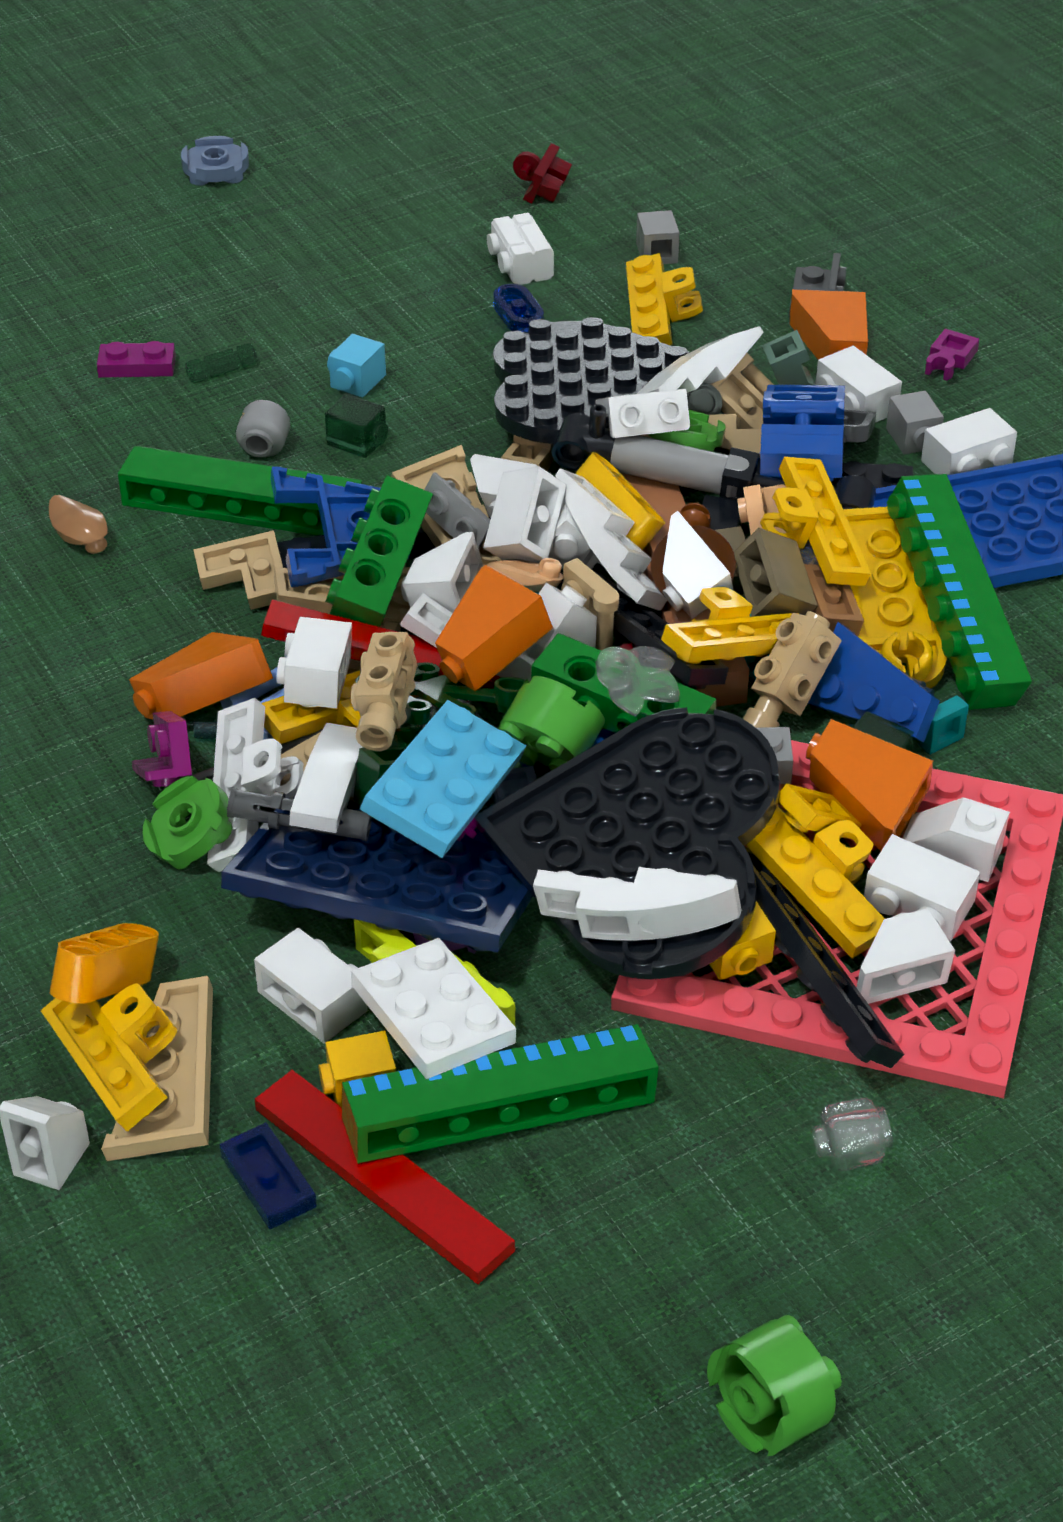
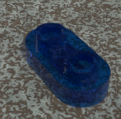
(516, 306)

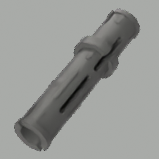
(244, 805)

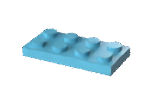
(443, 778)

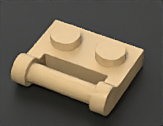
(744, 393)
(600, 596)

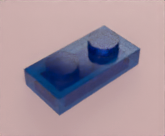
(268, 1175)

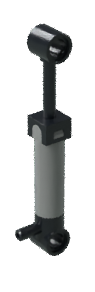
(680, 463)

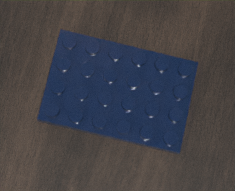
(385, 881)

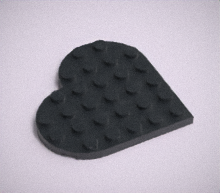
(566, 368)
(651, 796)

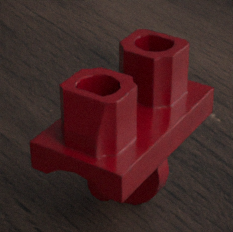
(546, 174)

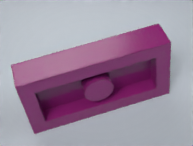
(136, 359)

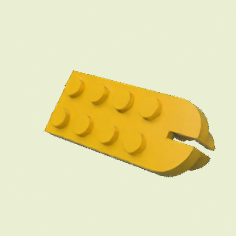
(891, 600)

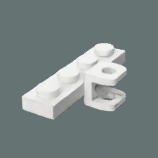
(244, 765)

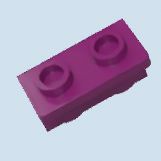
(171, 743)

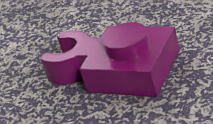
(951, 351)

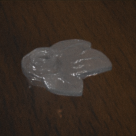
(637, 676)

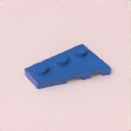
(866, 681)

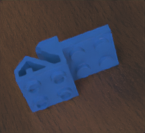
(802, 424)

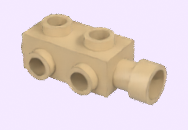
(792, 668)
(384, 688)

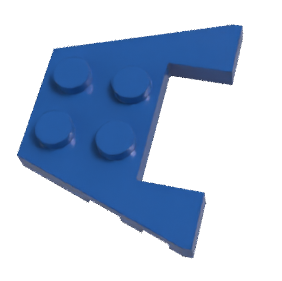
(339, 515)

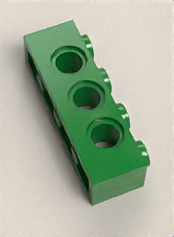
(381, 552)
(575, 667)

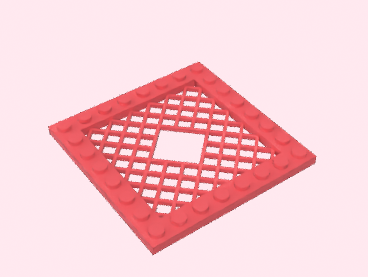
(968, 1062)

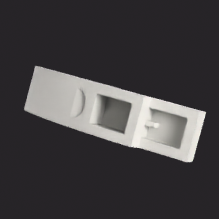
(653, 907)

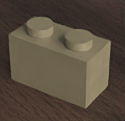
(774, 575)

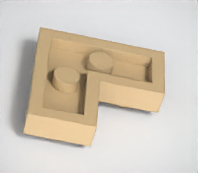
(243, 559)

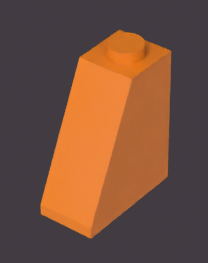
(830, 320)
(490, 628)
(201, 675)
(869, 778)

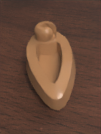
(78, 523)

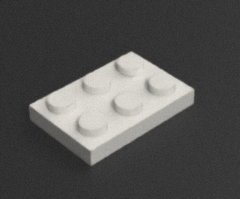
(433, 1008)

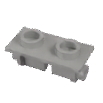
(455, 511)

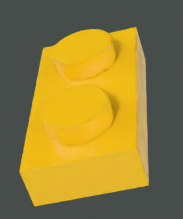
(812, 809)

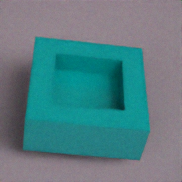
(946, 725)

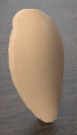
(531, 574)

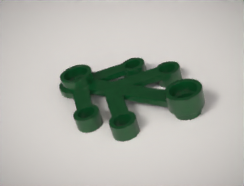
(439, 689)

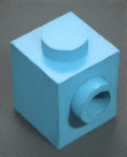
(357, 365)

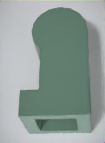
(786, 357)

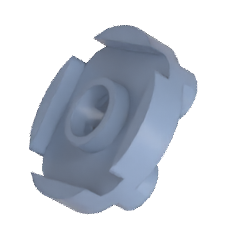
(215, 160)

